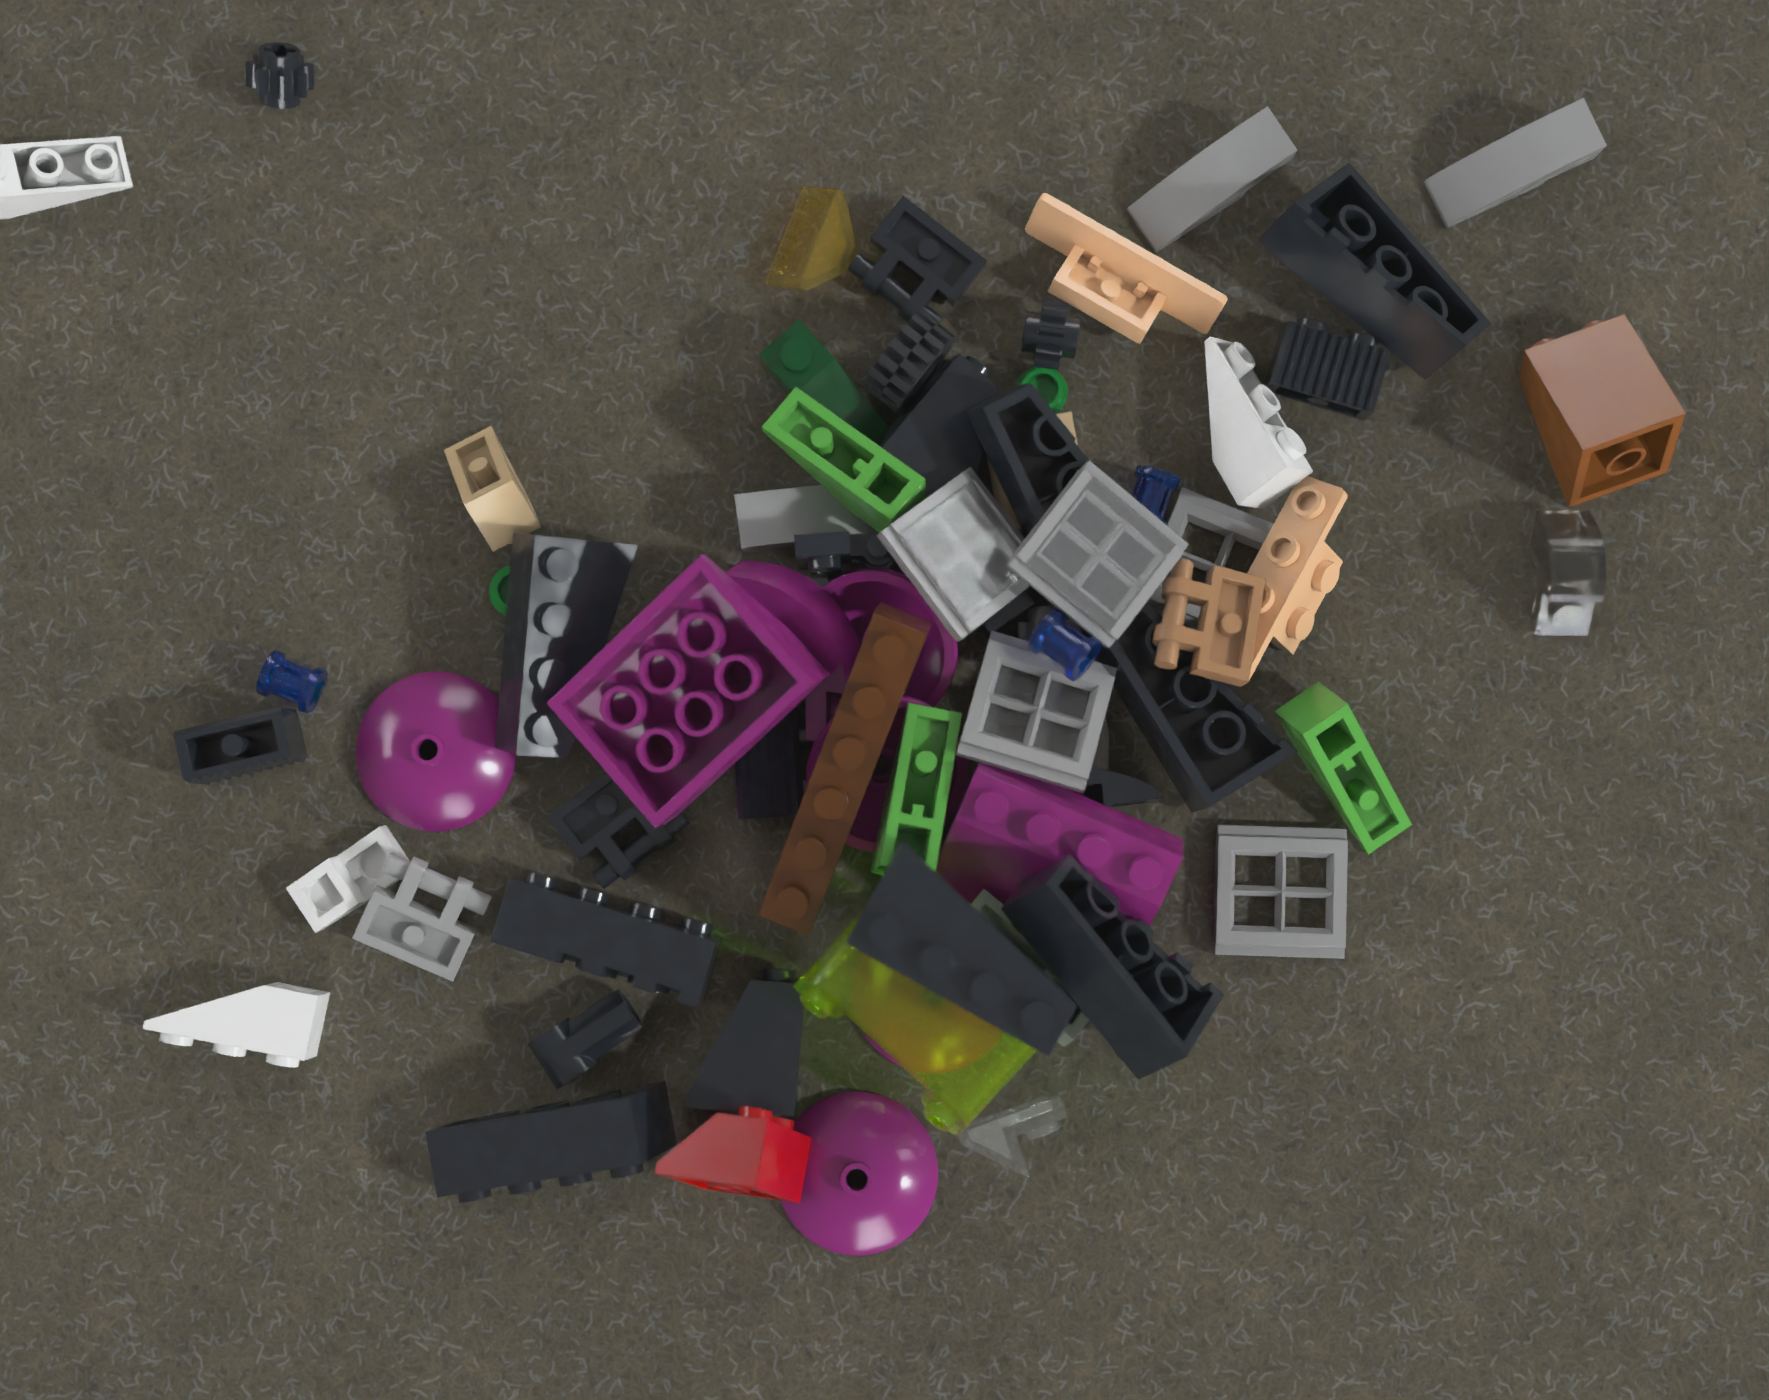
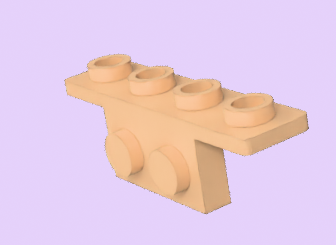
(1116, 277)
(1297, 566)

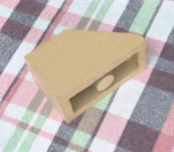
(491, 488)

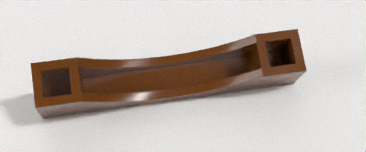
(844, 767)

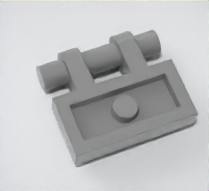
(415, 931)

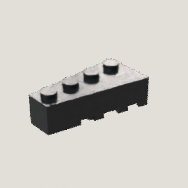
(1375, 271)
(1027, 450)
(555, 624)
(1192, 723)
(608, 938)
(952, 949)
(1112, 967)
(551, 1143)

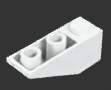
(59, 173)
(1248, 436)
(267, 1019)

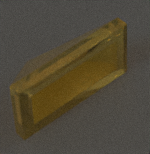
(816, 241)

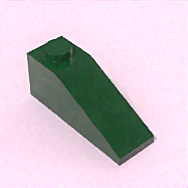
(804, 363)

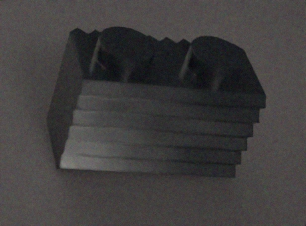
(1327, 368)
(240, 745)
(771, 772)

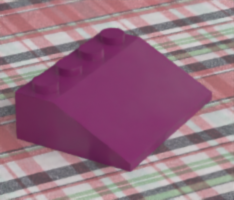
(686, 690)
(1020, 825)

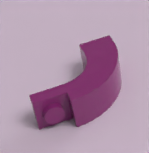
(817, 624)

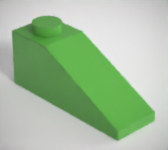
(845, 461)
(1343, 765)
(918, 785)

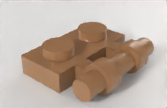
(1225, 627)

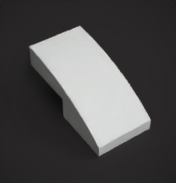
(345, 880)

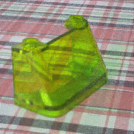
(937, 1042)

